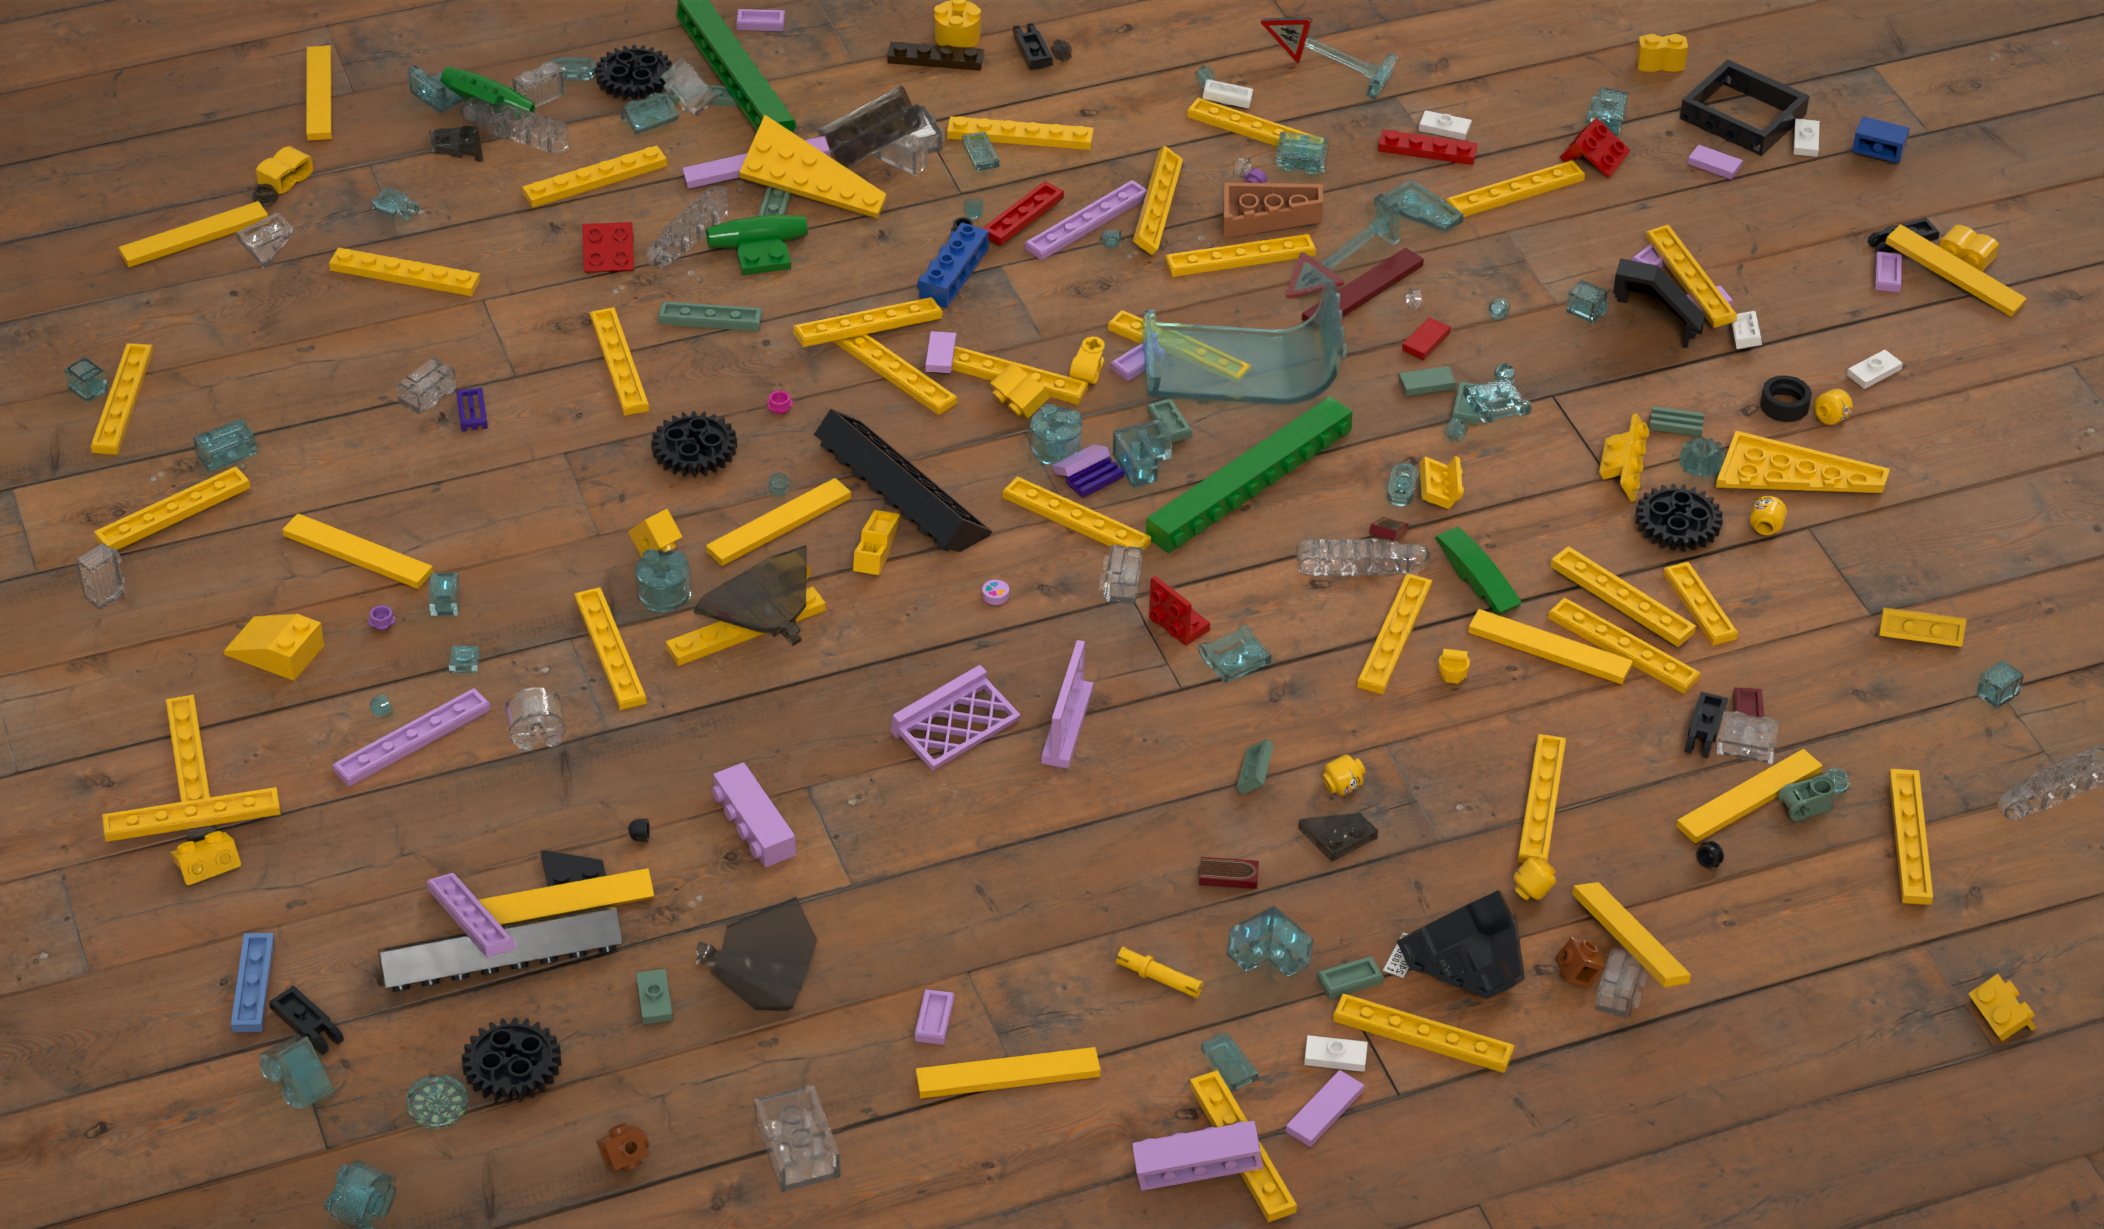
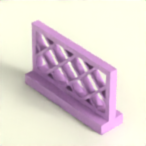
(938, 704)
(1069, 712)

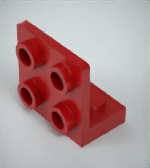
(1598, 146)
(608, 247)
(1175, 613)

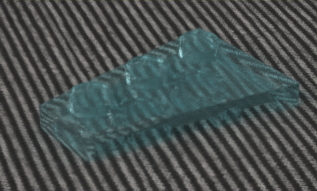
(1423, 206)

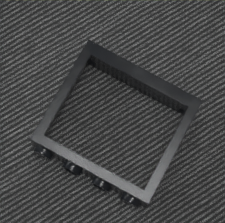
(1789, 100)

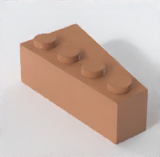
(1269, 207)

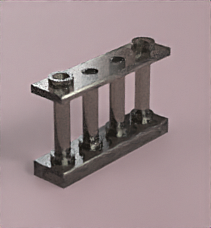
(873, 127)

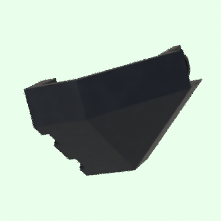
(1654, 281)
(1470, 947)

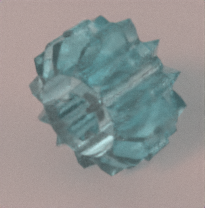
(1702, 457)

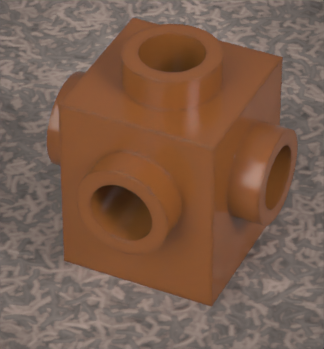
(1580, 962)
(623, 1147)

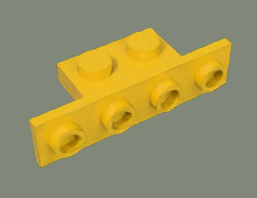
(1624, 456)

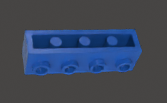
(954, 264)

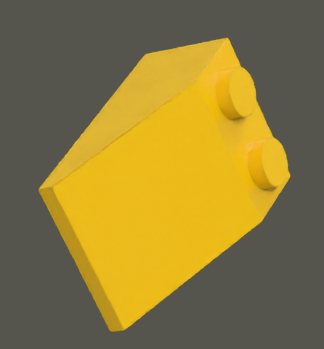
(278, 643)

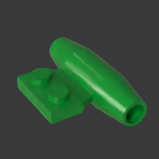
(472, 84)
(759, 240)

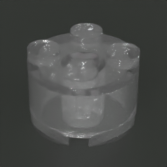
(535, 719)

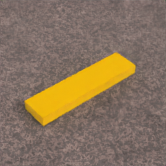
(1700, 603)

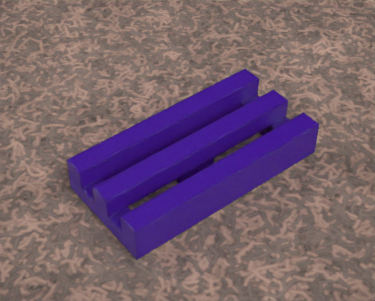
(473, 421)
(1093, 474)

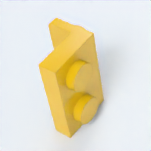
(1441, 482)
(207, 857)
(2000, 1007)

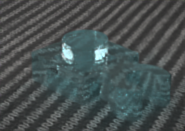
(394, 202)

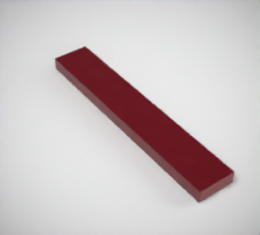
(1374, 281)

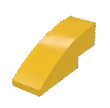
(875, 542)

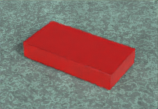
(1426, 338)

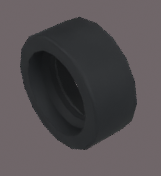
(1785, 386)

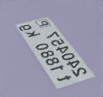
(1397, 964)

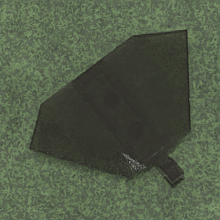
(763, 597)
(764, 956)

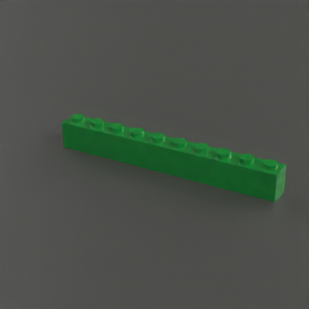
(732, 63)
(1248, 474)

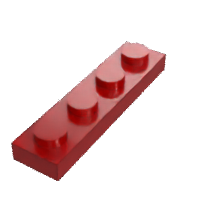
(1427, 147)
(1023, 212)

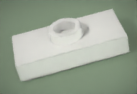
(1227, 93)
(1445, 125)
(1806, 137)
(1746, 330)
(1874, 369)
(1335, 1053)

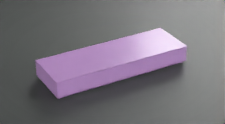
(1325, 1108)

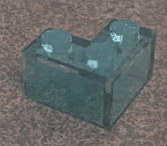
(1140, 450)
(1270, 938)
(298, 1070)

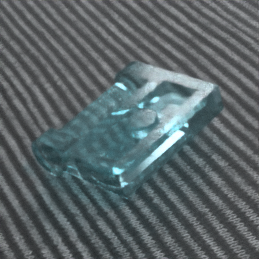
(1496, 394)
(1238, 660)

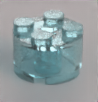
(1055, 433)
(663, 580)
(361, 1195)

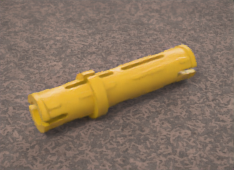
(1150, 968)

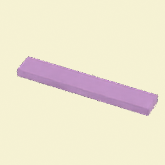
(729, 167)
(1086, 220)
(411, 737)
(470, 915)

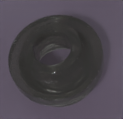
(1061, 50)
(265, 194)

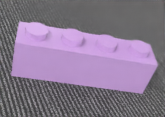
(753, 815)
(1197, 1155)

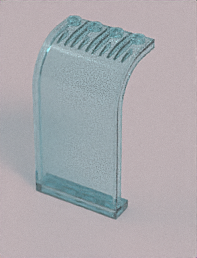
(1283, 363)

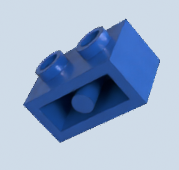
(1880, 139)

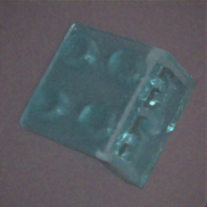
(431, 90)

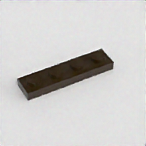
(935, 56)

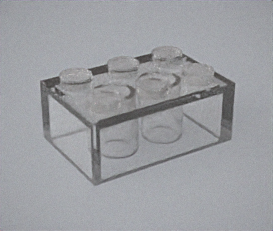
(797, 1138)

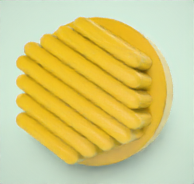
(1453, 665)

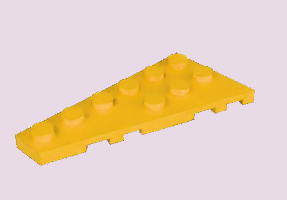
(797, 167)
(1776, 465)

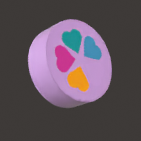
(995, 592)

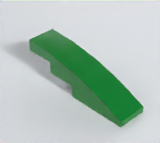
(1480, 571)

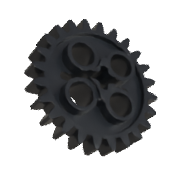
(618, 70)
(694, 444)
(1678, 517)
(511, 1060)

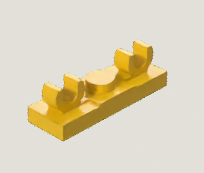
(1922, 627)

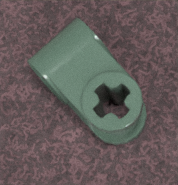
(1809, 797)

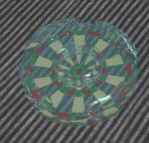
(437, 1101)

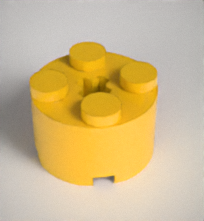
(957, 23)

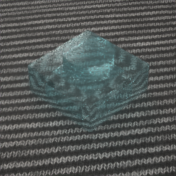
(464, 659)

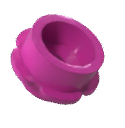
(779, 402)

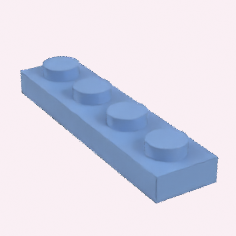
(253, 982)

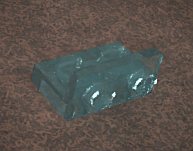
(650, 112)

